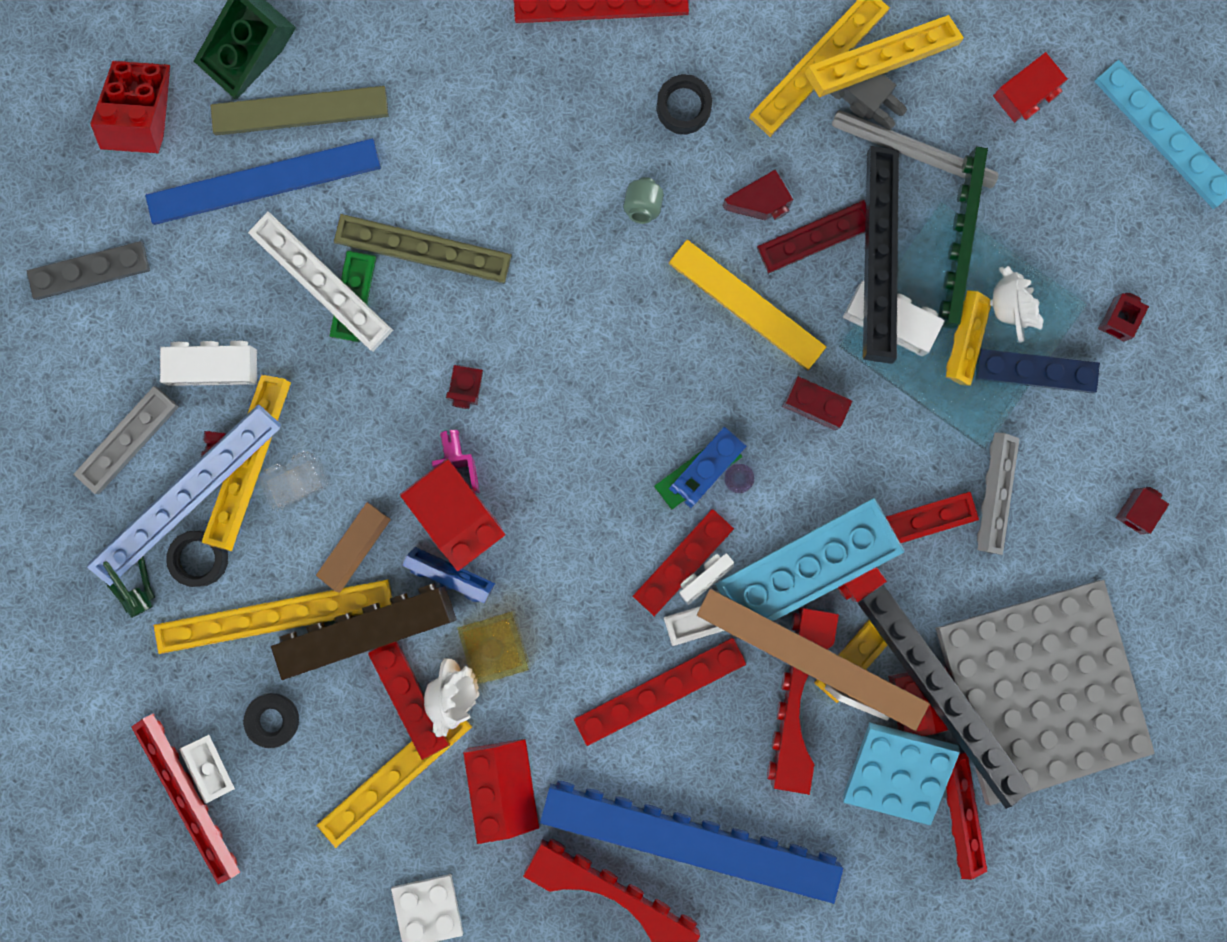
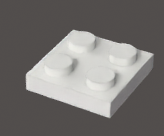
(715, 569)
(427, 910)

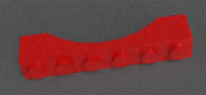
(792, 763)
(558, 870)

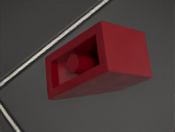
(761, 198)

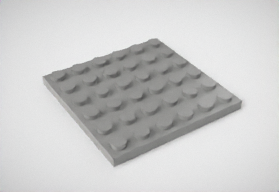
(1050, 685)

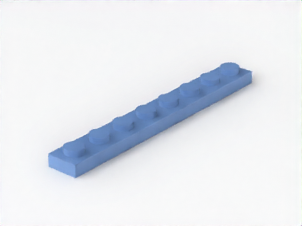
(185, 493)

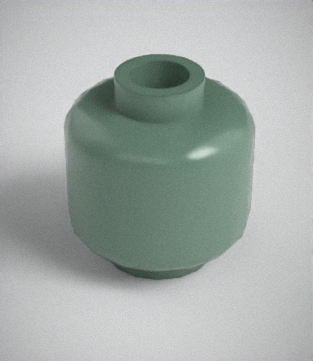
(643, 200)

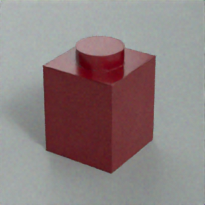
(1143, 510)

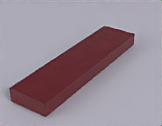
(813, 237)

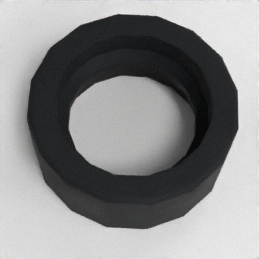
(688, 82)
(176, 569)

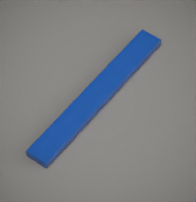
(263, 181)

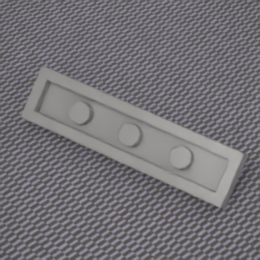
(126, 440)
(998, 493)

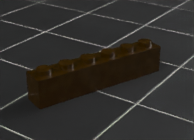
(364, 632)

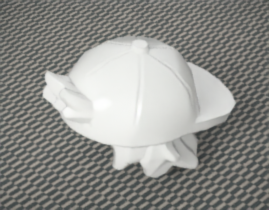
(1014, 302)
(450, 697)

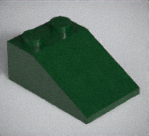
(243, 44)

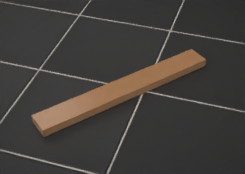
(813, 659)

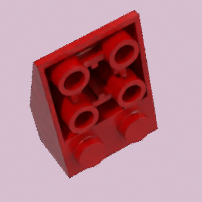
(132, 107)

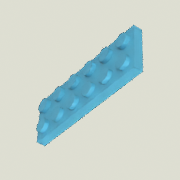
(814, 563)

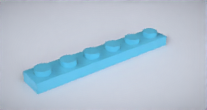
(1164, 133)

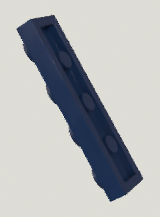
(1037, 371)

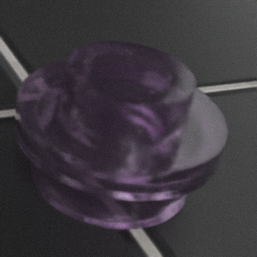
(729, 478)

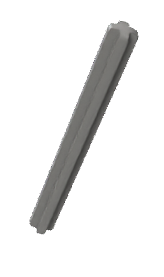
(906, 146)

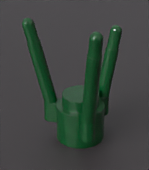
(134, 601)

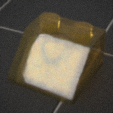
(494, 647)

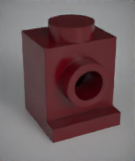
(1134, 313)

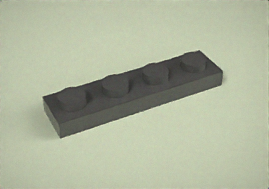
(88, 270)

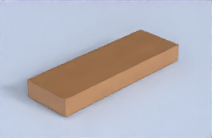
(353, 547)

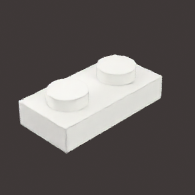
(206, 769)

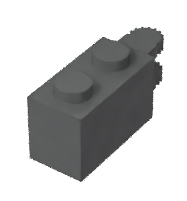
(869, 96)

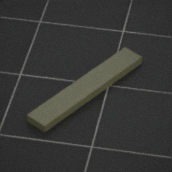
(299, 110)
(422, 248)

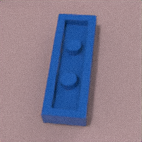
(427, 565)

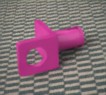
(453, 452)

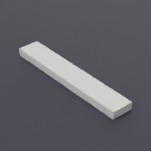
(320, 281)

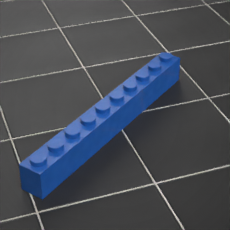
(692, 842)

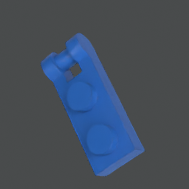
(708, 466)

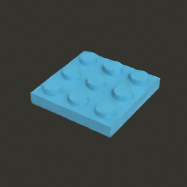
(900, 773)

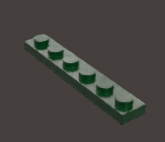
(964, 225)

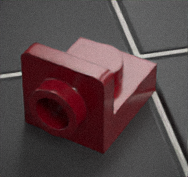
(464, 386)

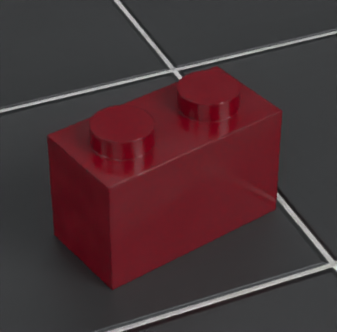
(817, 403)

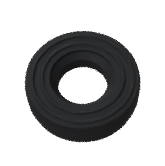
(253, 726)

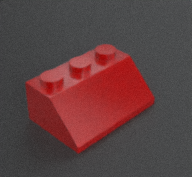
(501, 790)

